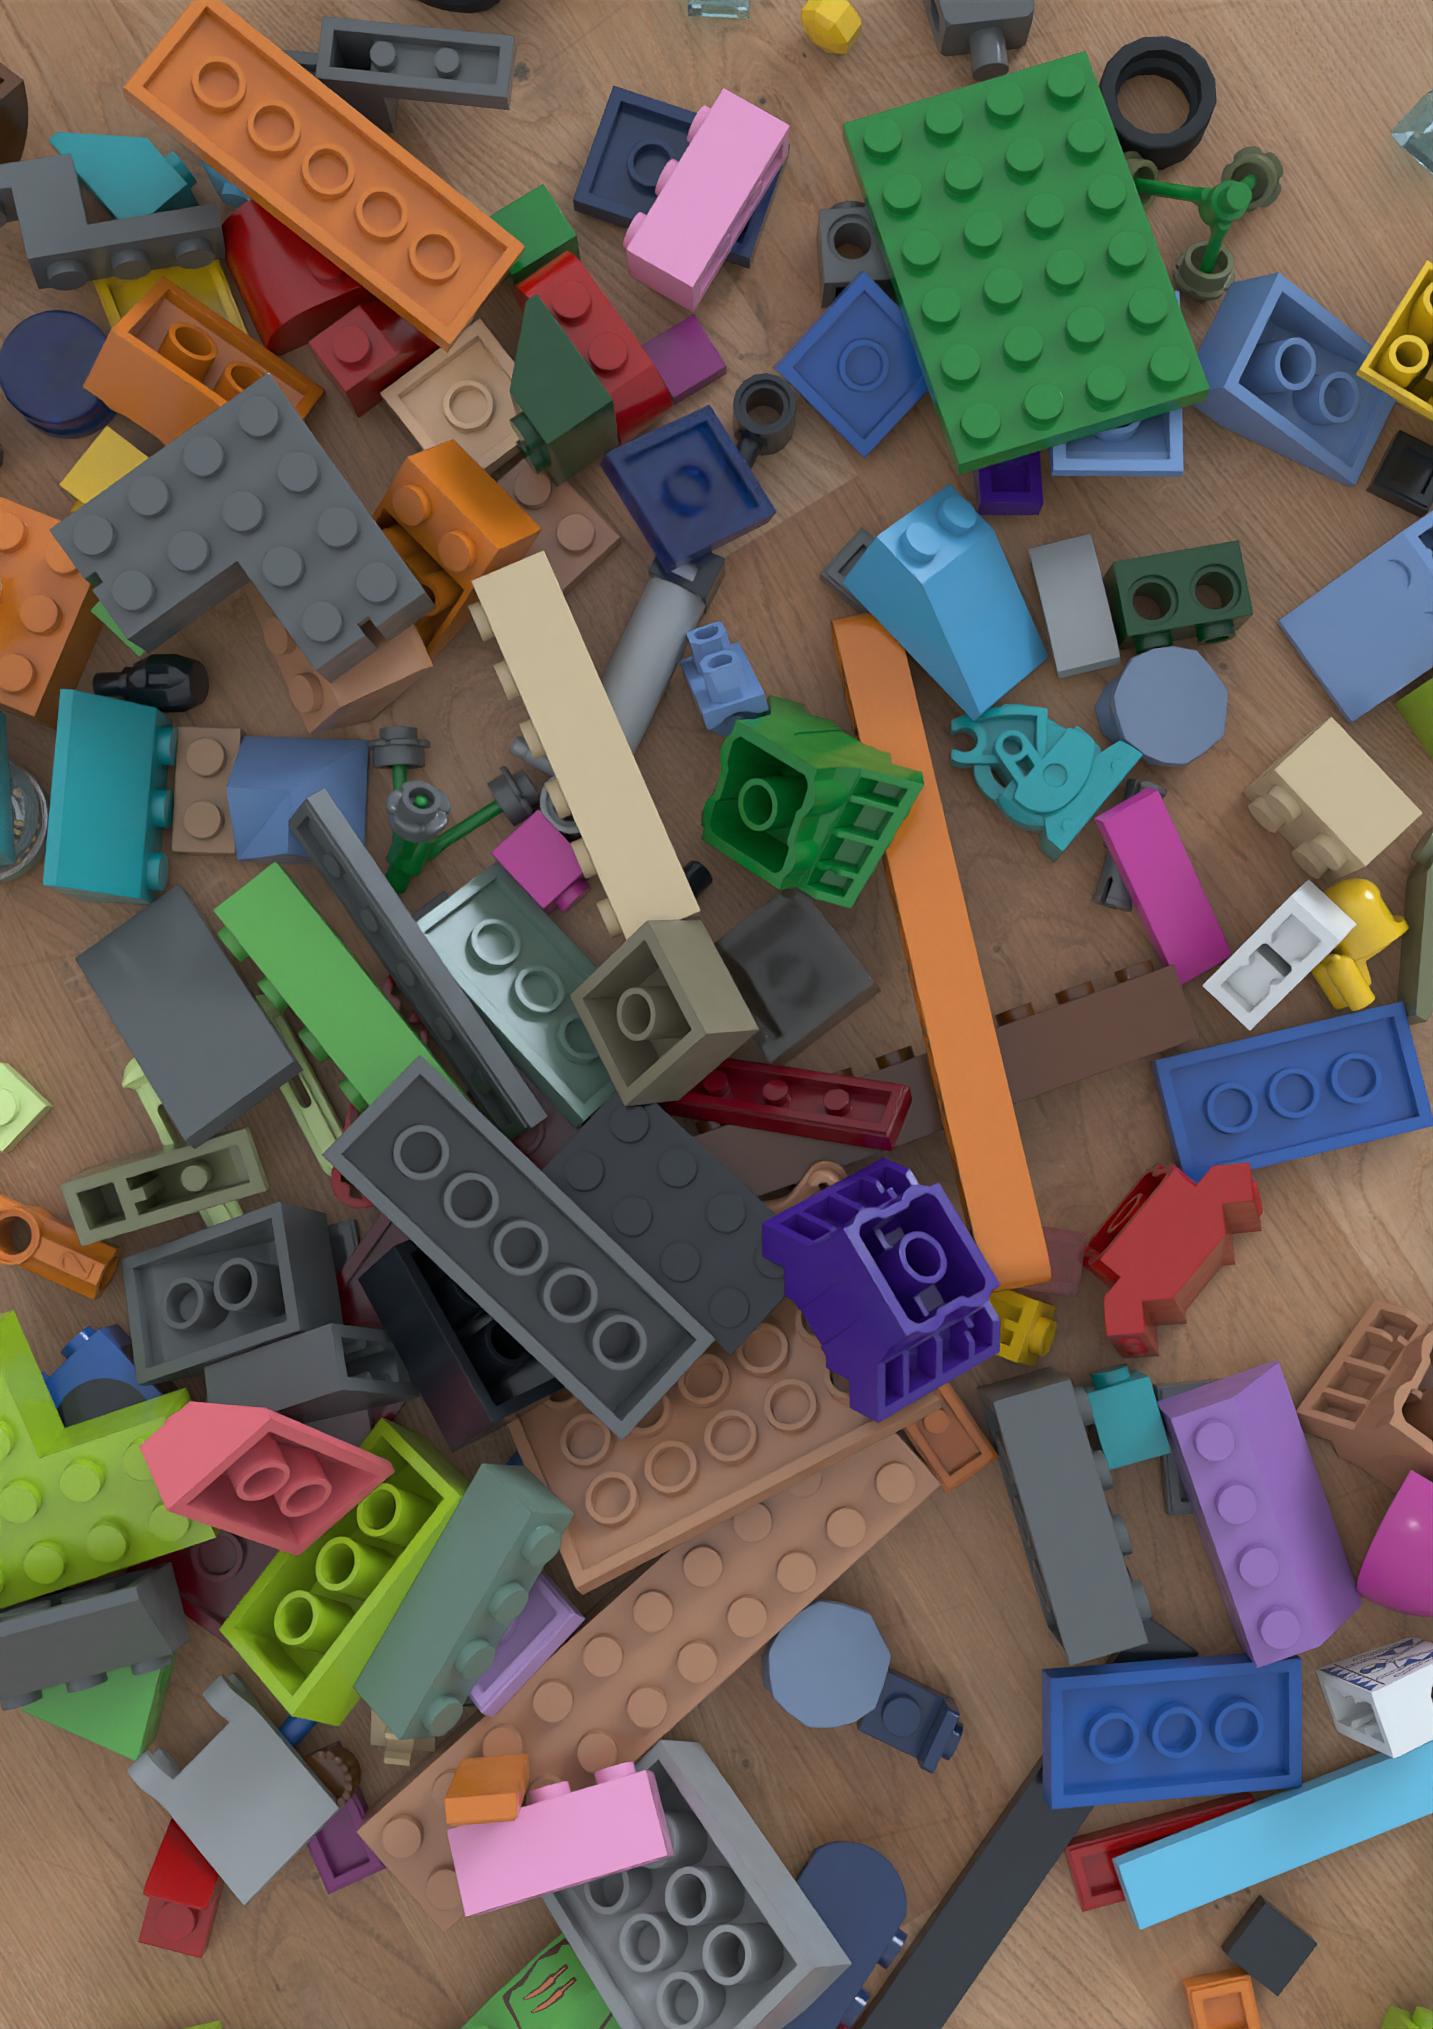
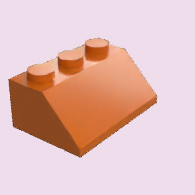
(182, 361)

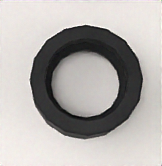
(1174, 62)

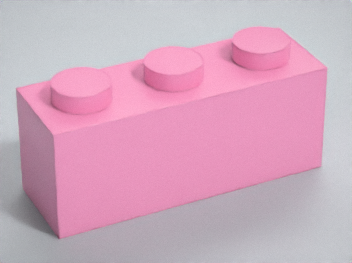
(706, 199)
(562, 1840)

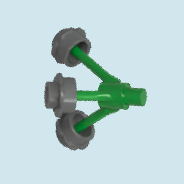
(421, 810)

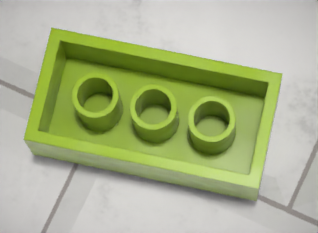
(323, 1612)

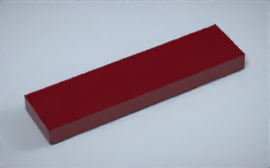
(798, 1103)

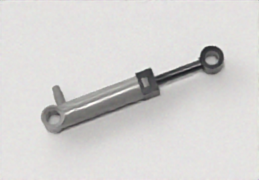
(675, 599)

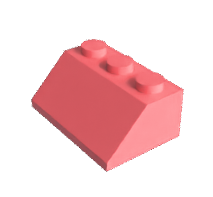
(258, 1473)

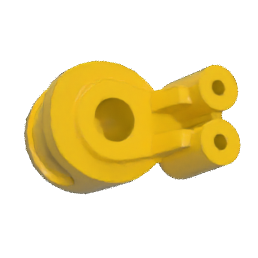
(1344, 971)

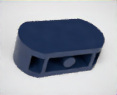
(863, 1908)

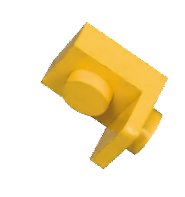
(1024, 1326)

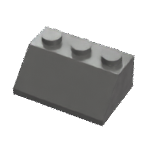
(90, 1631)

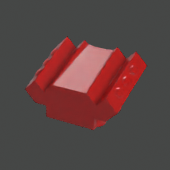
(1167, 1247)

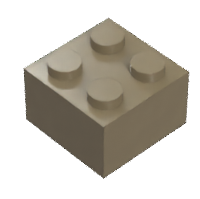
(663, 1011)

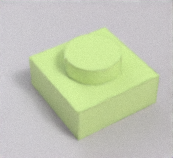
(19, 1107)

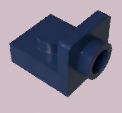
(914, 1720)

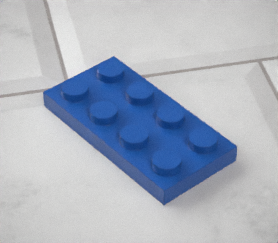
(1293, 1092)
(1170, 1729)

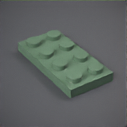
(520, 982)

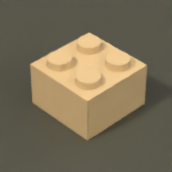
(1330, 803)

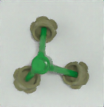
(1245, 184)

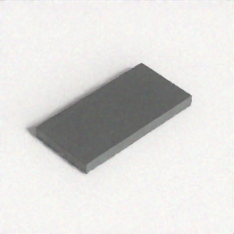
(188, 1016)

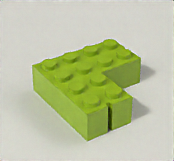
(78, 1494)

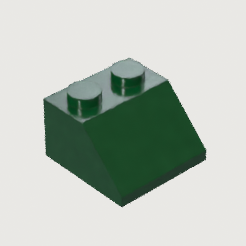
(558, 401)

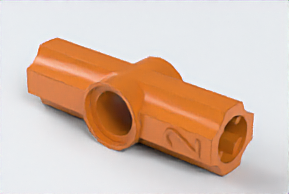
(57, 1250)

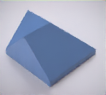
(277, 776)

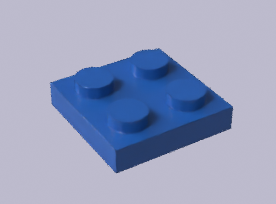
(857, 365)

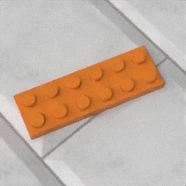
(323, 170)

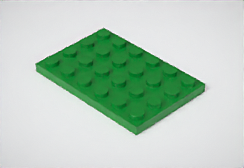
(1023, 263)

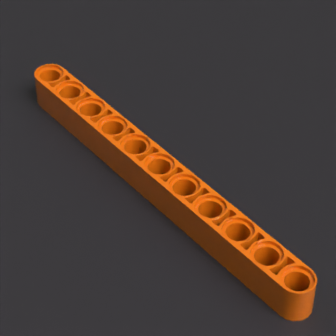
(945, 967)

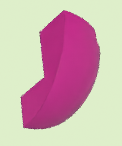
(1400, 1558)

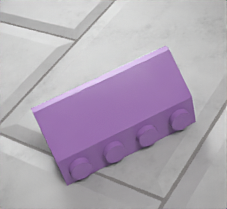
(1261, 1512)

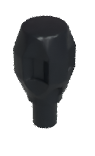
(158, 681)

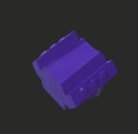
(887, 1285)

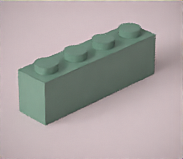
(463, 1601)

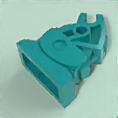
(1049, 772)

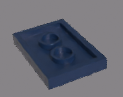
(629, 156)

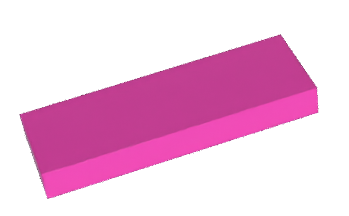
(1163, 884)

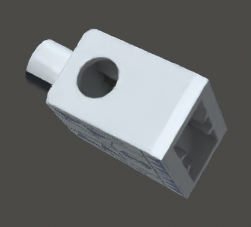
(1383, 1696)

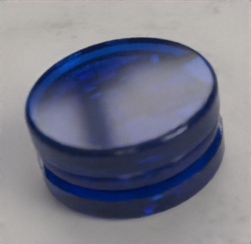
(45, 374)

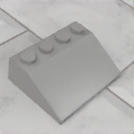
(705, 1933)

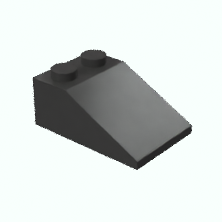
(229, 1290)

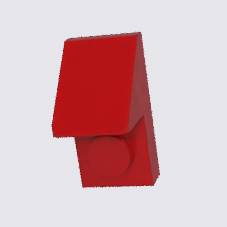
(182, 1896)

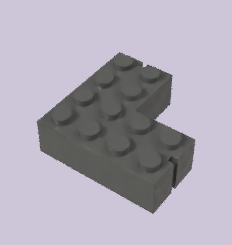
(236, 505)

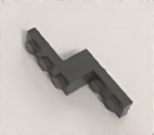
(384, 62)
(71, 251)

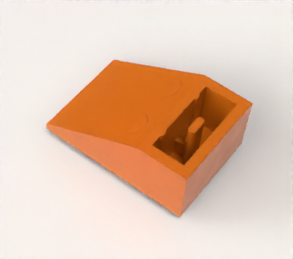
(449, 530)

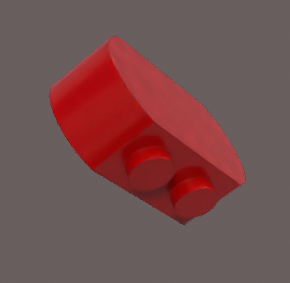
(601, 340)

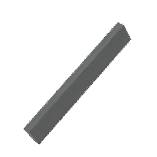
(415, 966)

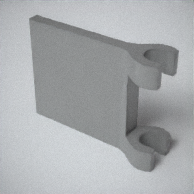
(244, 1796)

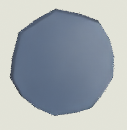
(1165, 706)
(827, 1664)

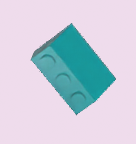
(109, 800)

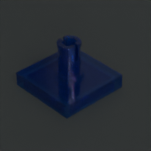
(687, 488)

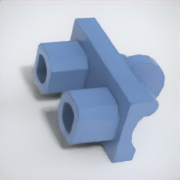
(721, 679)

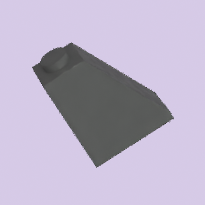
(315, 1374)

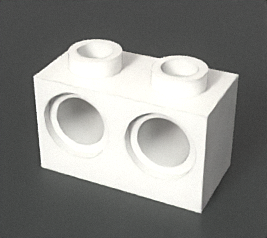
(1279, 954)

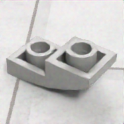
(1074, 606)

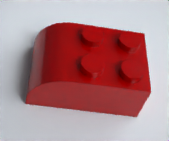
(285, 280)

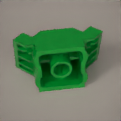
(806, 803)

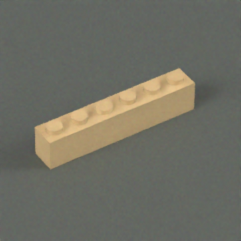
(584, 746)

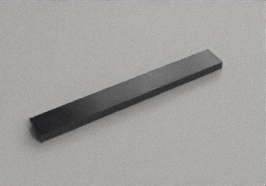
(991, 1889)

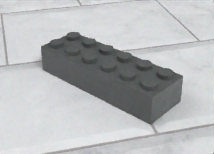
(519, 1246)

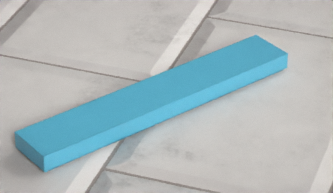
(1275, 1835)

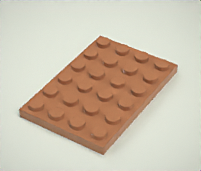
(703, 1452)

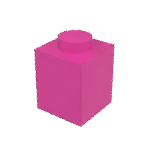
(543, 864)

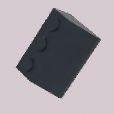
(453, 1349)

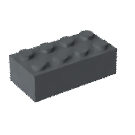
(1063, 1514)

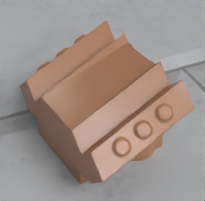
(1378, 1396)

